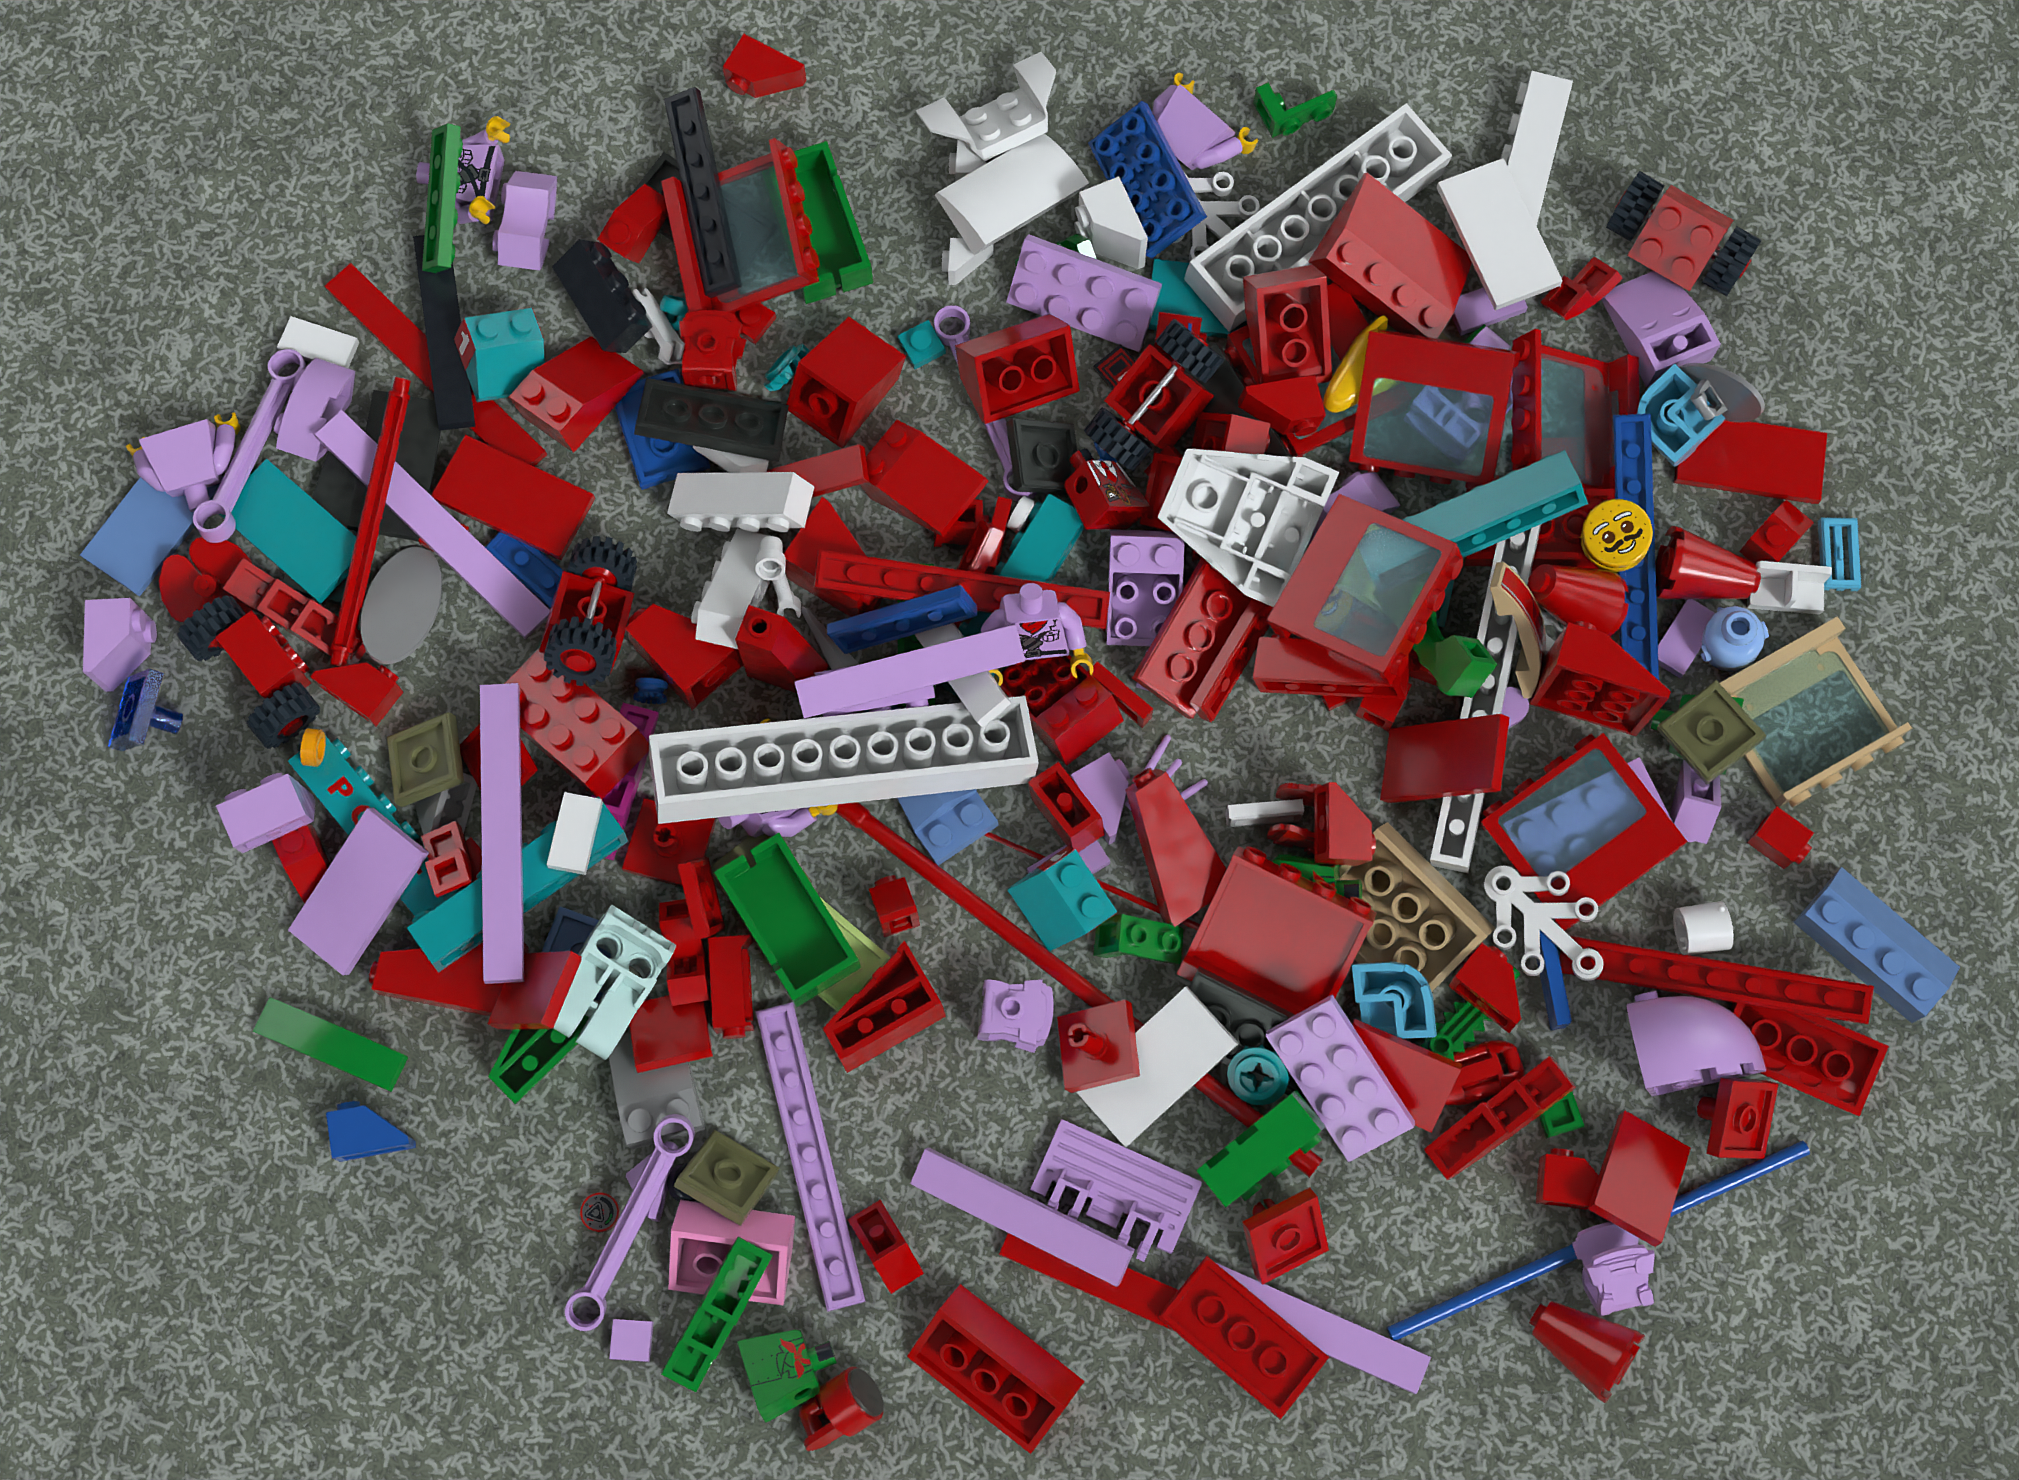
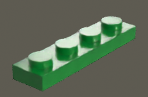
(441, 197)

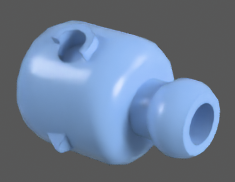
(1733, 639)

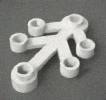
(1216, 209)
(1539, 918)

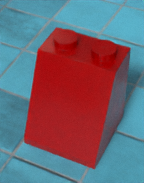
(843, 381)
(825, 532)
(671, 649)

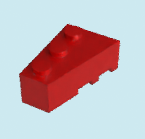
(884, 1012)

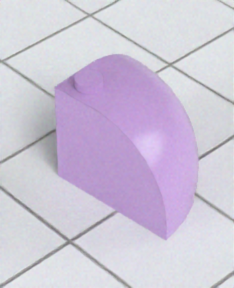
(1689, 1043)

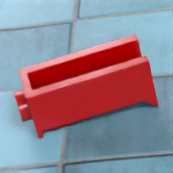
(731, 985)

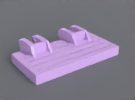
(1117, 1184)

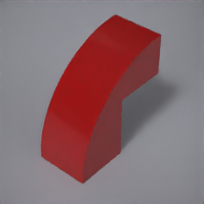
(687, 966)

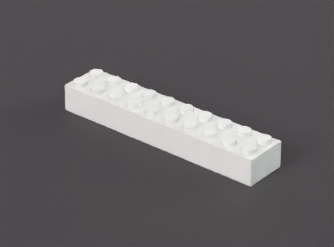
(838, 760)

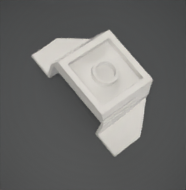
(1003, 122)

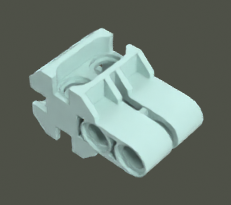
(622, 991)

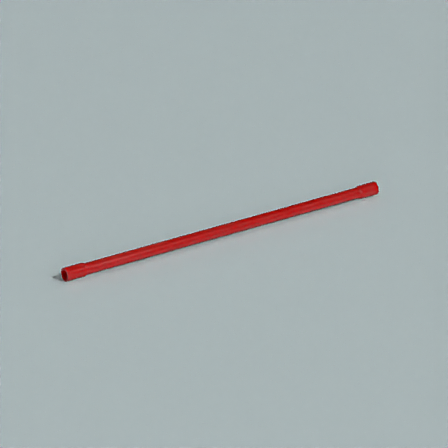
(861, 818)

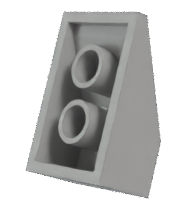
(652, 1095)

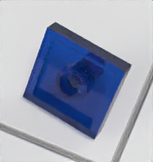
(139, 711)

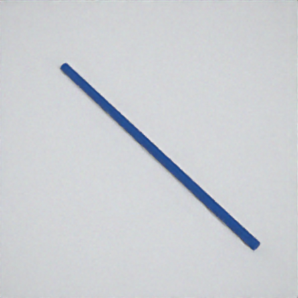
(1568, 1253)

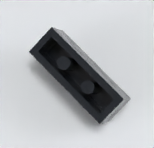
(602, 296)

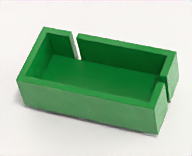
(834, 228)
(788, 920)

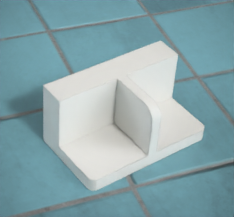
(1790, 587)

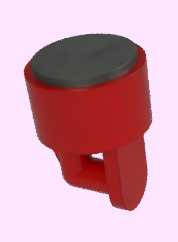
(849, 1402)

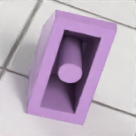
(1105, 787)
(1695, 805)

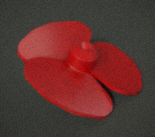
(187, 590)

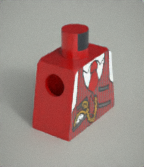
(1103, 493)

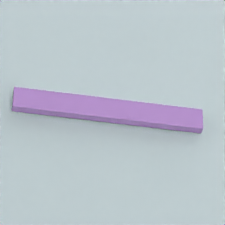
(437, 528)
(501, 834)
(810, 1157)

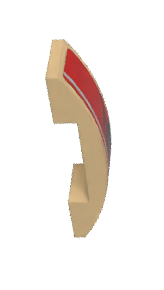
(1515, 598)

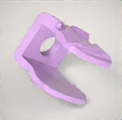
(1016, 1013)
(1614, 1268)

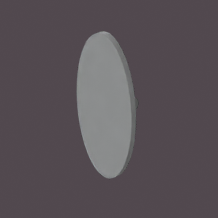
(1725, 391)
(401, 605)

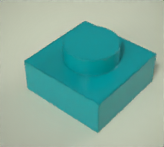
(921, 344)

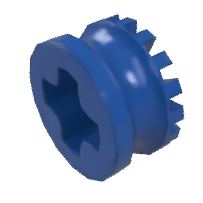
(649, 690)

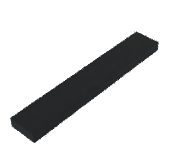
(702, 192)
(442, 322)

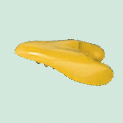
(1346, 381)

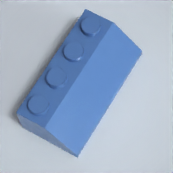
(1878, 946)

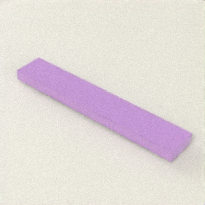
(909, 671)
(1022, 1216)
(1344, 1339)

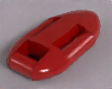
(1482, 1072)

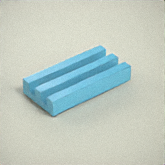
(1840, 583)

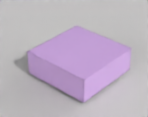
(631, 1340)

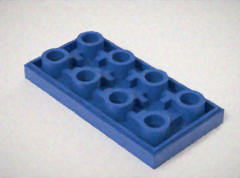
(1151, 176)

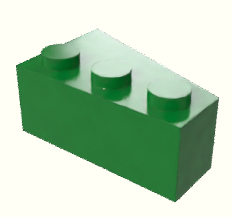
(529, 1058)
(1262, 1150)

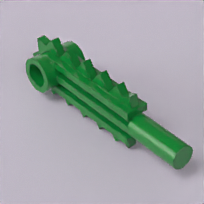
(1458, 1028)

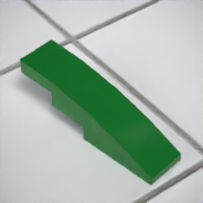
(330, 1044)
(716, 1314)

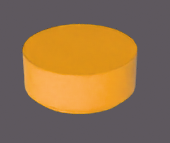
(312, 747)

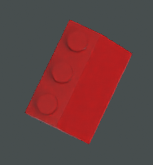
(1018, 367)

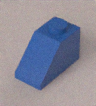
(363, 1133)

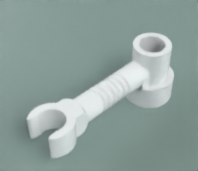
(771, 566)

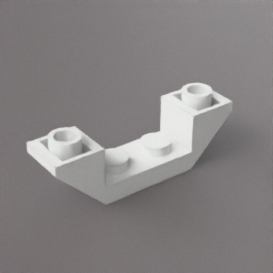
(959, 259)

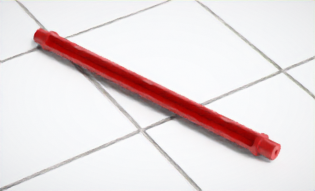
(370, 522)

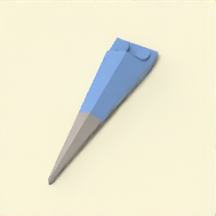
(940, 821)

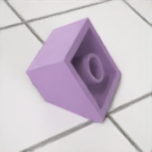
(115, 640)

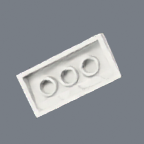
(1011, 191)

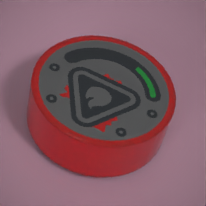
(600, 1212)

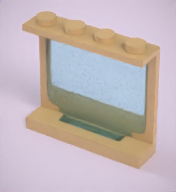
(1814, 714)

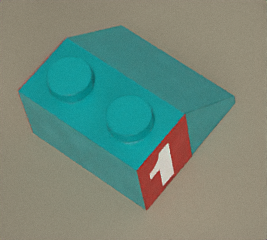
(499, 351)
(1062, 899)

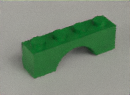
(1455, 662)

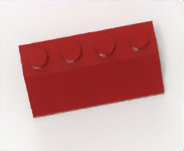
(995, 1368)

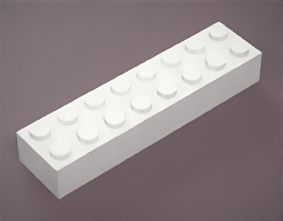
(1288, 230)

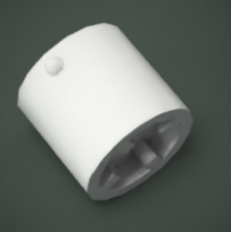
(1703, 928)

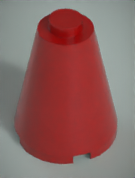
(1702, 570)
(1581, 595)
(1587, 1345)

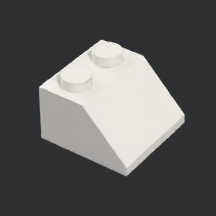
(1111, 223)

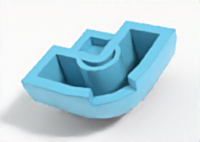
(1675, 420)
(1395, 999)

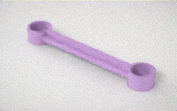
(997, 429)
(248, 450)
(629, 1223)

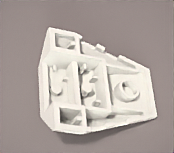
(1248, 514)

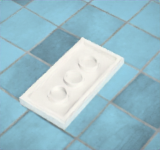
(1499, 234)
(1173, 1055)

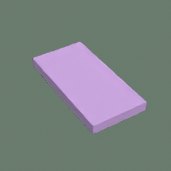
(358, 891)

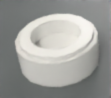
(1020, 515)

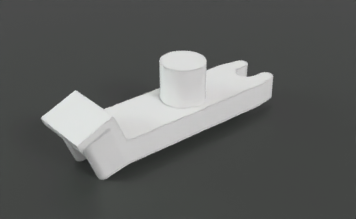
(662, 330)

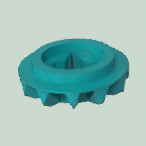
(784, 367)
(1244, 1083)

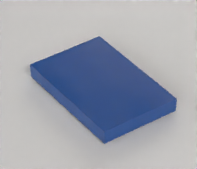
(655, 459)

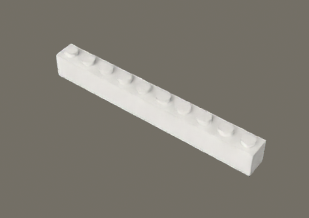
(1499, 635)

